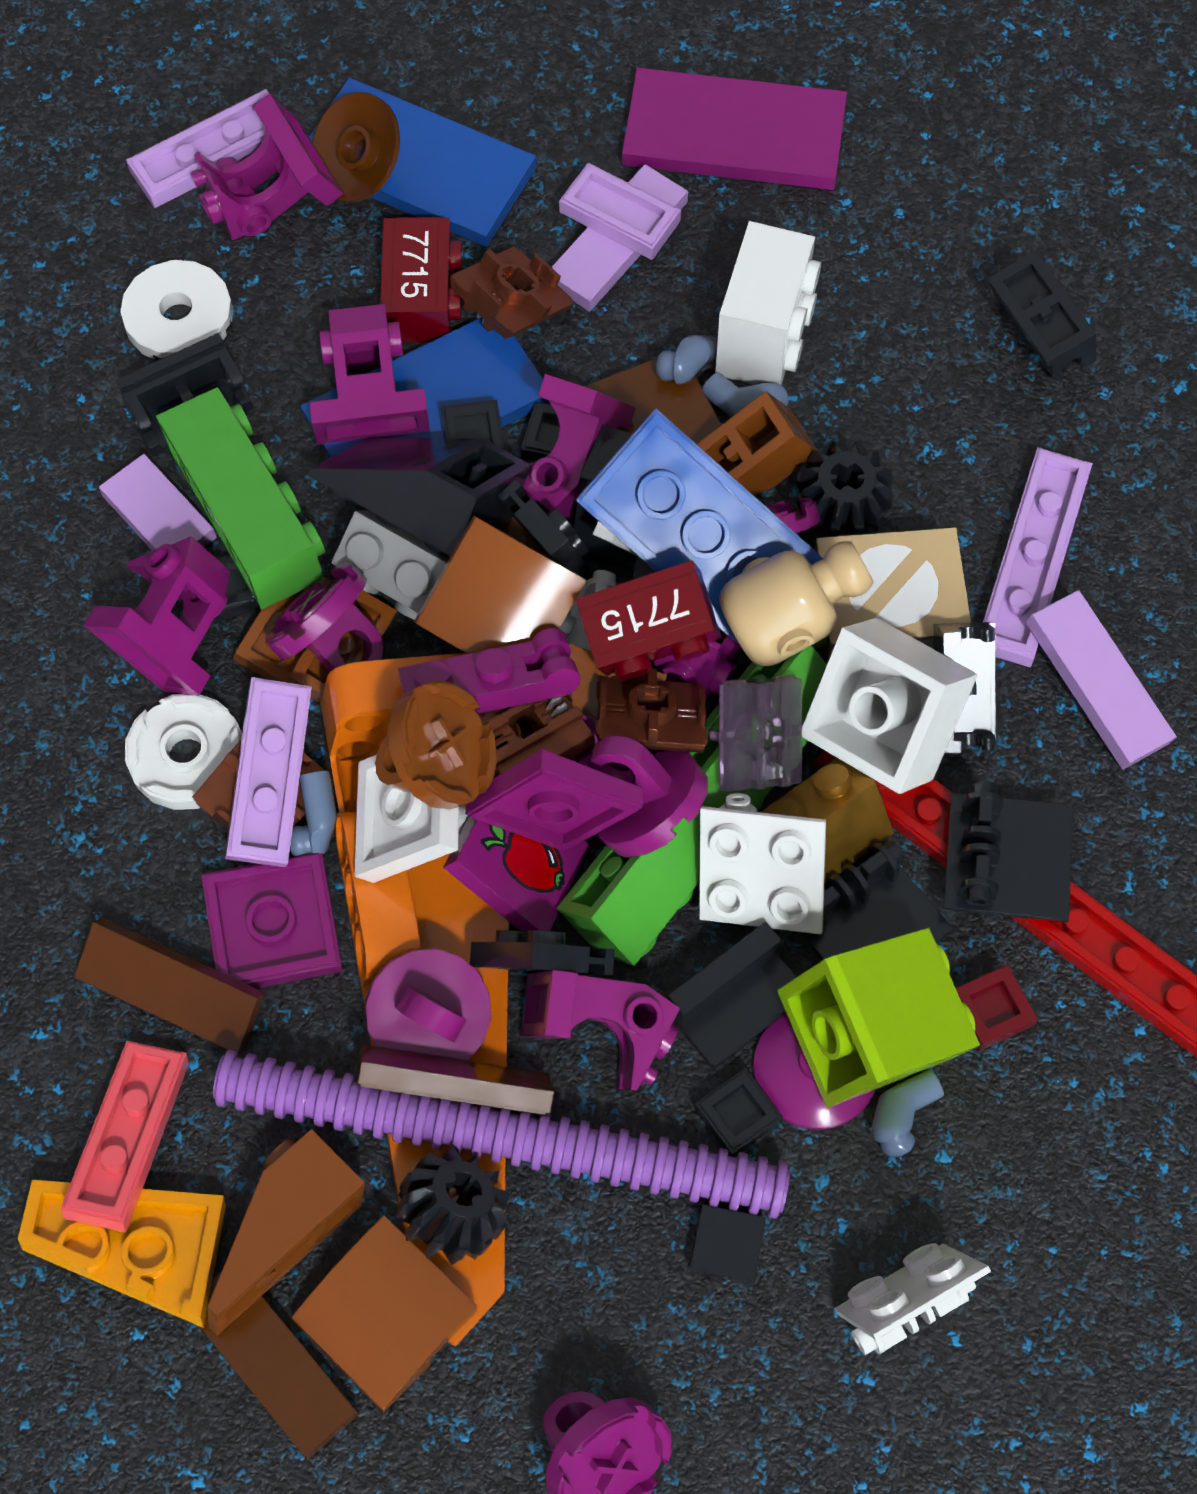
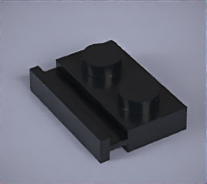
(549, 530)
(540, 952)

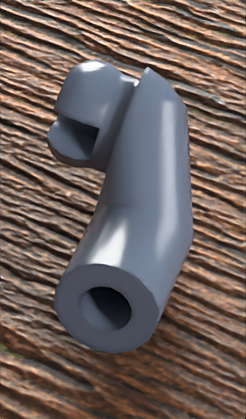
(688, 359)
(733, 399)
(319, 812)
(897, 1108)

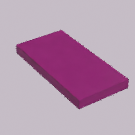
(734, 128)

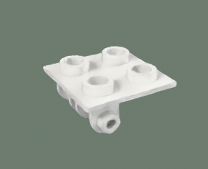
(761, 867)
(930, 1278)

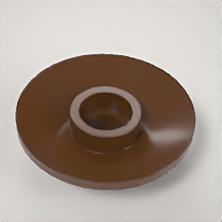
(358, 144)

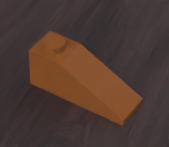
(760, 444)
(293, 1209)

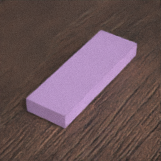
(166, 167)
(598, 262)
(1100, 679)
(268, 772)

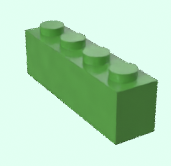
(242, 498)

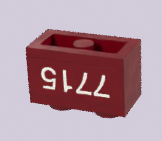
(417, 276)
(649, 621)

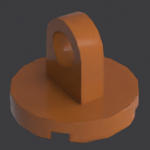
(437, 746)

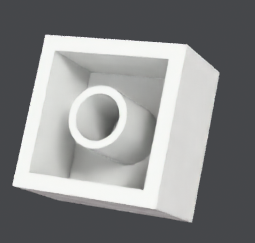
(767, 305)
(888, 704)

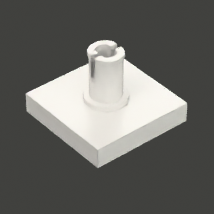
(398, 829)

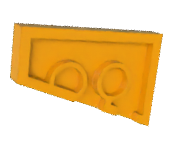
(161, 1258)

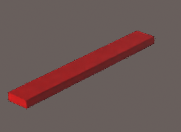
(1091, 939)

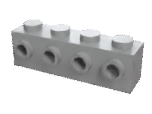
(396, 563)

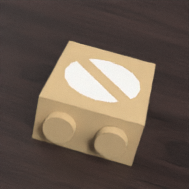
(914, 584)

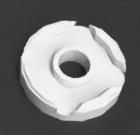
(171, 285)
(163, 726)

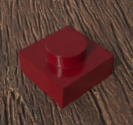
(997, 1006)

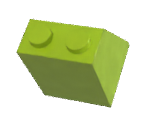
(878, 1015)

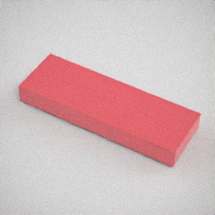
(125, 1136)

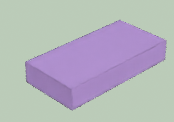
(620, 211)
(154, 506)

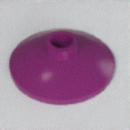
(789, 1083)

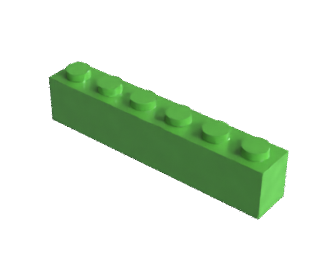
(631, 899)

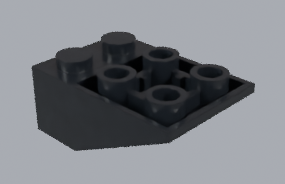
(426, 484)

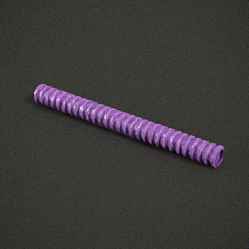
(503, 1134)

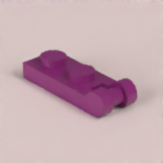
(505, 674)

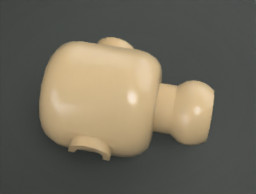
(787, 603)

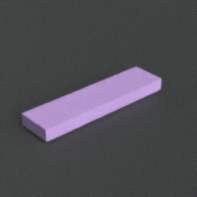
(1035, 551)

